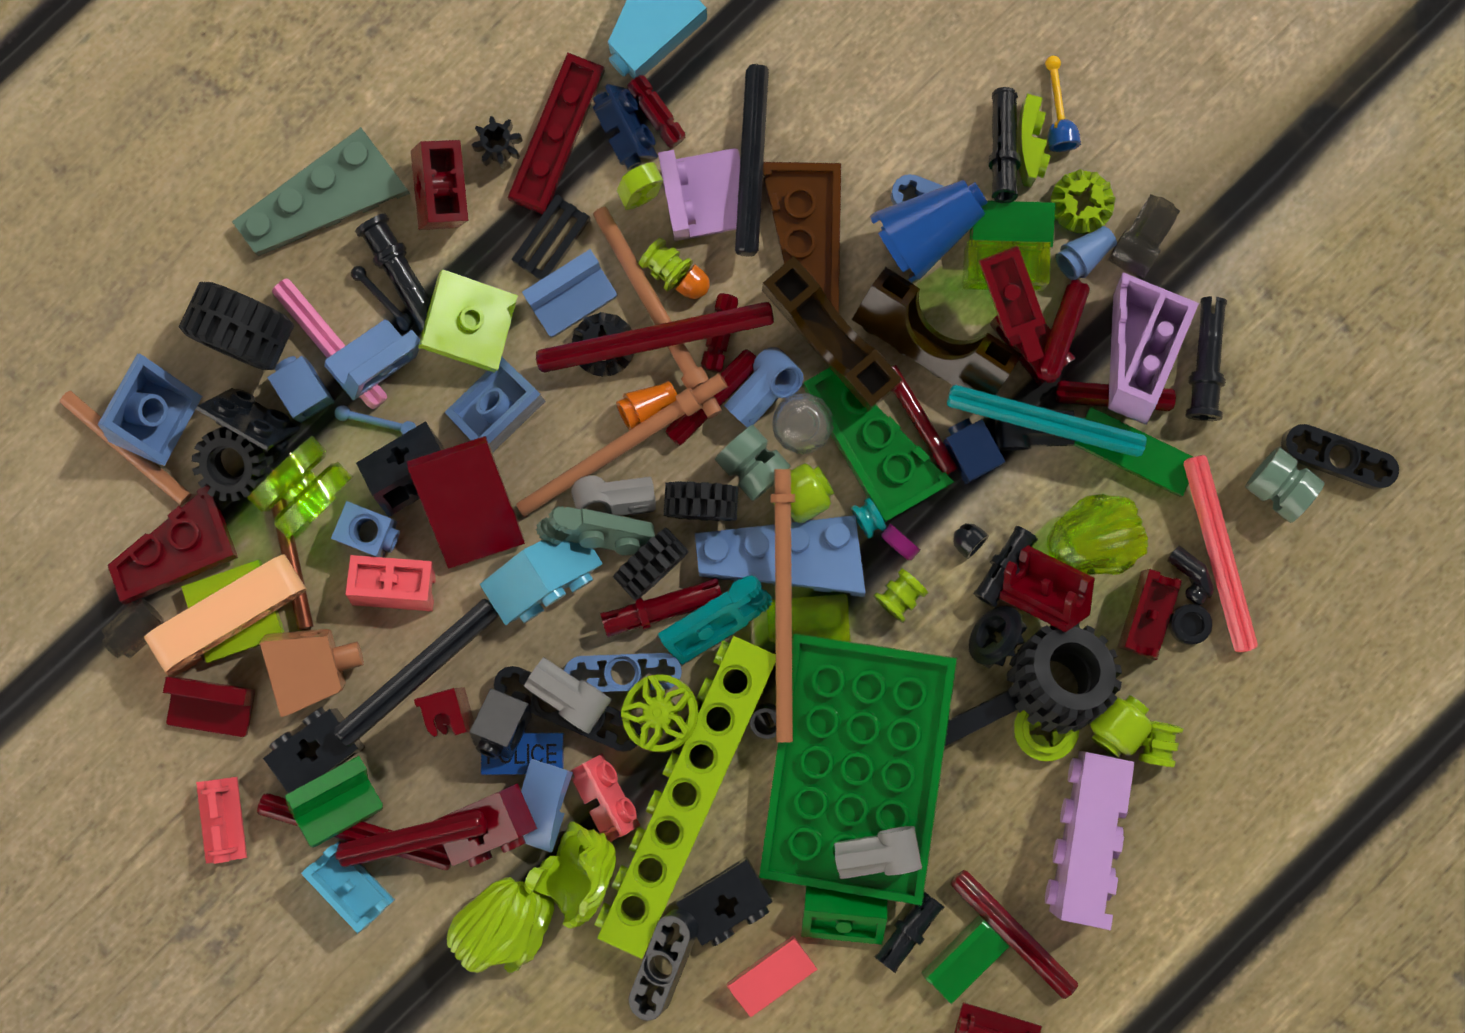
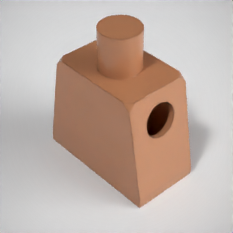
(306, 666)

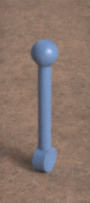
(343, 413)

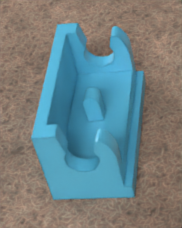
(348, 889)

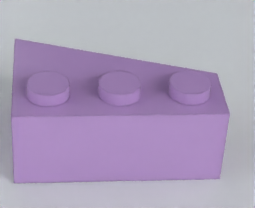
(1144, 344)

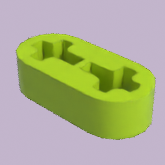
(639, 185)

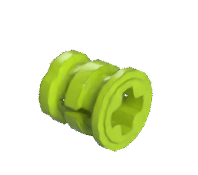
(665, 263)
(901, 595)
(1161, 744)

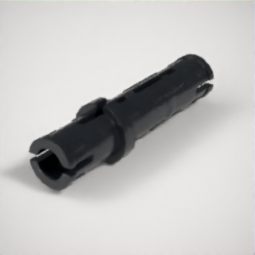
(1004, 157)

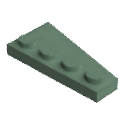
(333, 187)

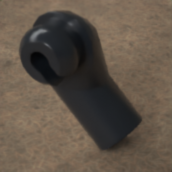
(1197, 574)

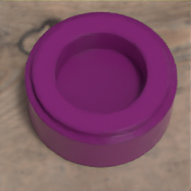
(900, 542)

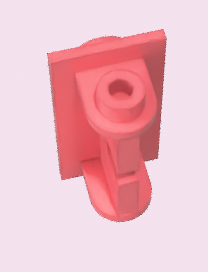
(598, 780)
(221, 820)

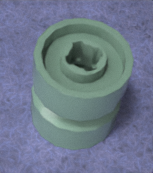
(751, 462)
(1285, 485)

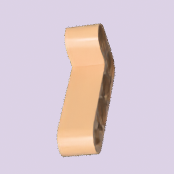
(223, 614)

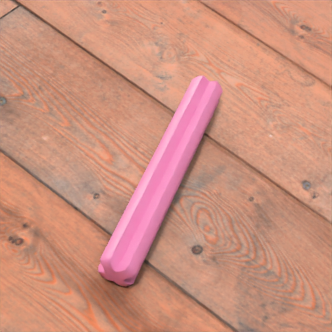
(318, 331)

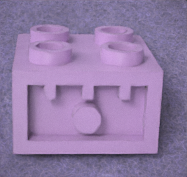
(701, 192)

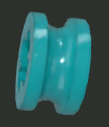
(868, 517)

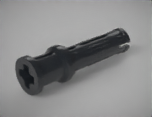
(391, 257)
(1207, 378)

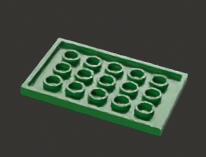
(859, 761)

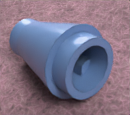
(1084, 253)

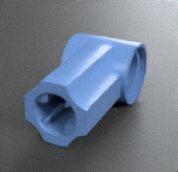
(773, 378)

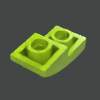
(1031, 149)

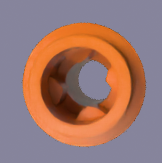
(644, 403)

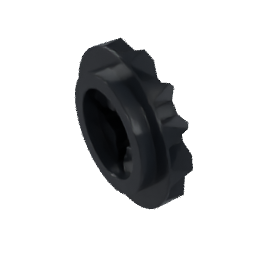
(591, 328)
(983, 641)

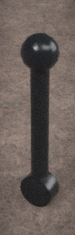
(403, 320)

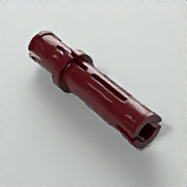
(656, 609)

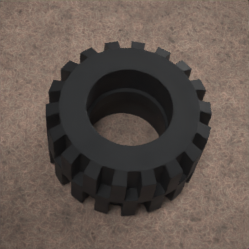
(236, 325)
(1044, 698)

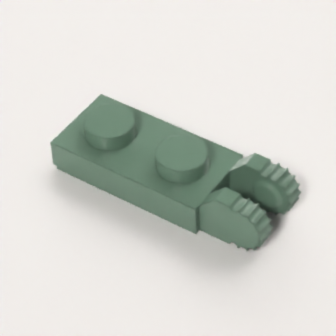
(595, 530)

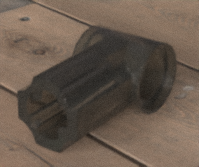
(1140, 244)

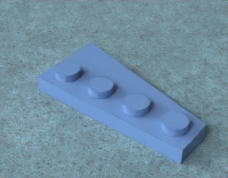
(822, 555)

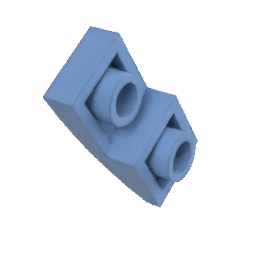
(544, 794)

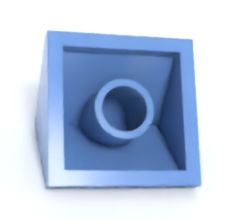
(495, 405)
(148, 411)

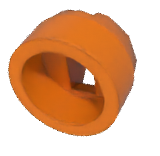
(694, 283)

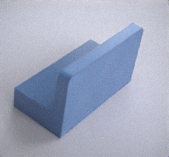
(570, 293)
(372, 358)

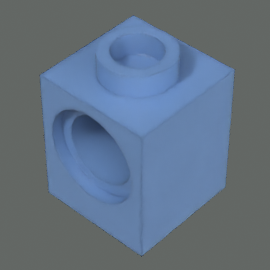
(300, 388)
(349, 525)

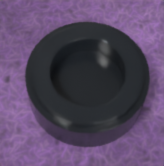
(1190, 624)

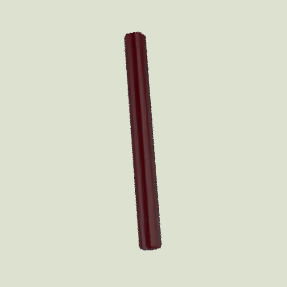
(655, 337)

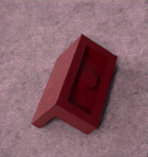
(209, 706)

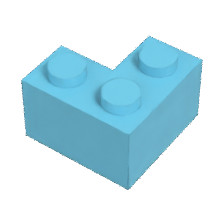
(538, 578)

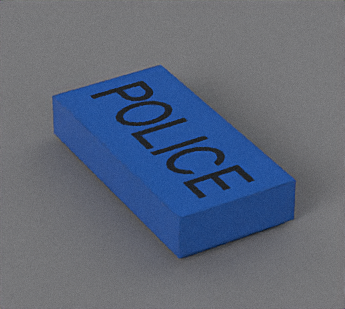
(537, 746)

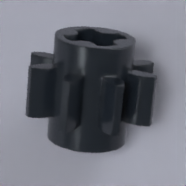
(497, 131)

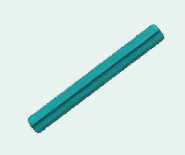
(1046, 421)

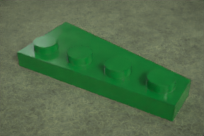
(878, 453)

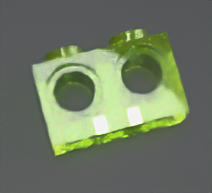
(1035, 256)

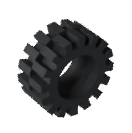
(215, 474)
(701, 501)
(650, 564)

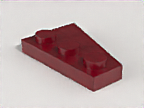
(178, 549)

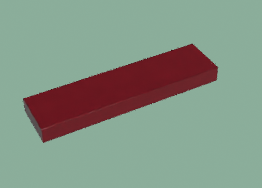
(556, 133)

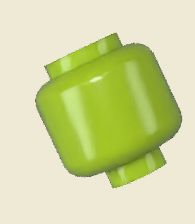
(811, 492)
(1122, 727)

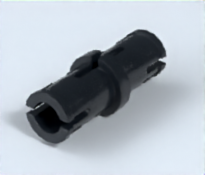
(992, 584)
(909, 933)

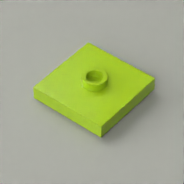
(468, 321)
(247, 638)

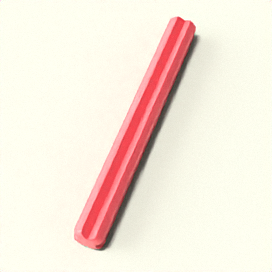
(1220, 553)

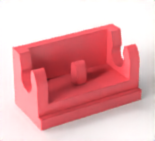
(390, 583)

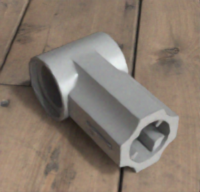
(614, 497)
(575, 699)
(890, 852)

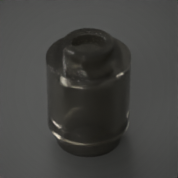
(127, 630)

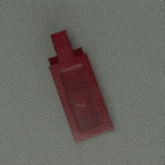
(1014, 300)

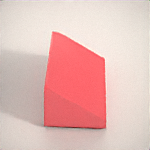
(771, 976)

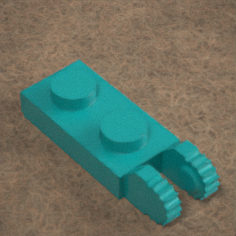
(716, 619)

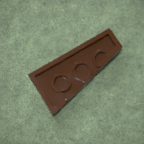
(807, 217)

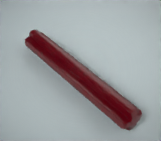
(411, 838)
(1014, 934)

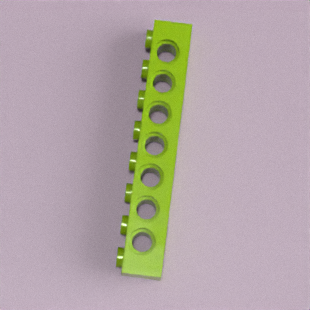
(635, 933)

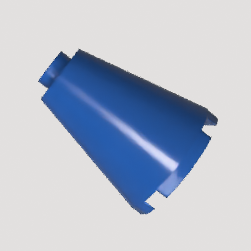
(929, 225)

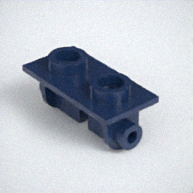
(619, 111)

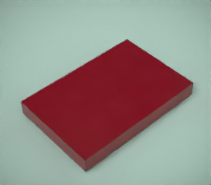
(466, 502)

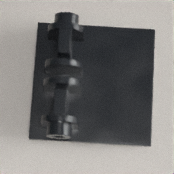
(251, 420)

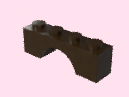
(895, 316)
(839, 346)

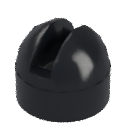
(969, 539)
(760, 723)

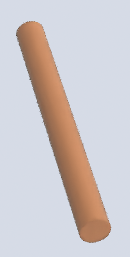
(147, 467)

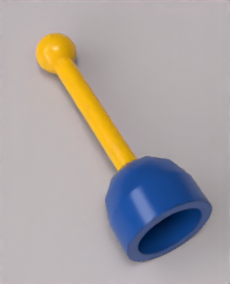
(1063, 133)

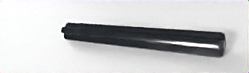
(752, 160)
(415, 673)

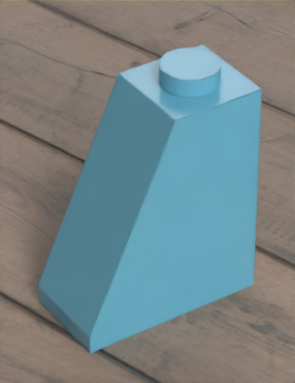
(651, 31)

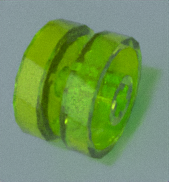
(300, 487)

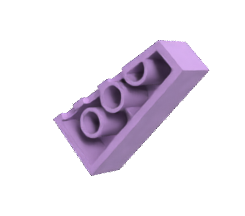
(1090, 840)

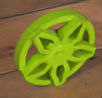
(659, 713)

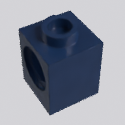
(973, 449)

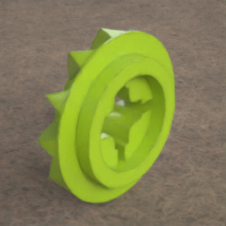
(1091, 217)
(1037, 746)

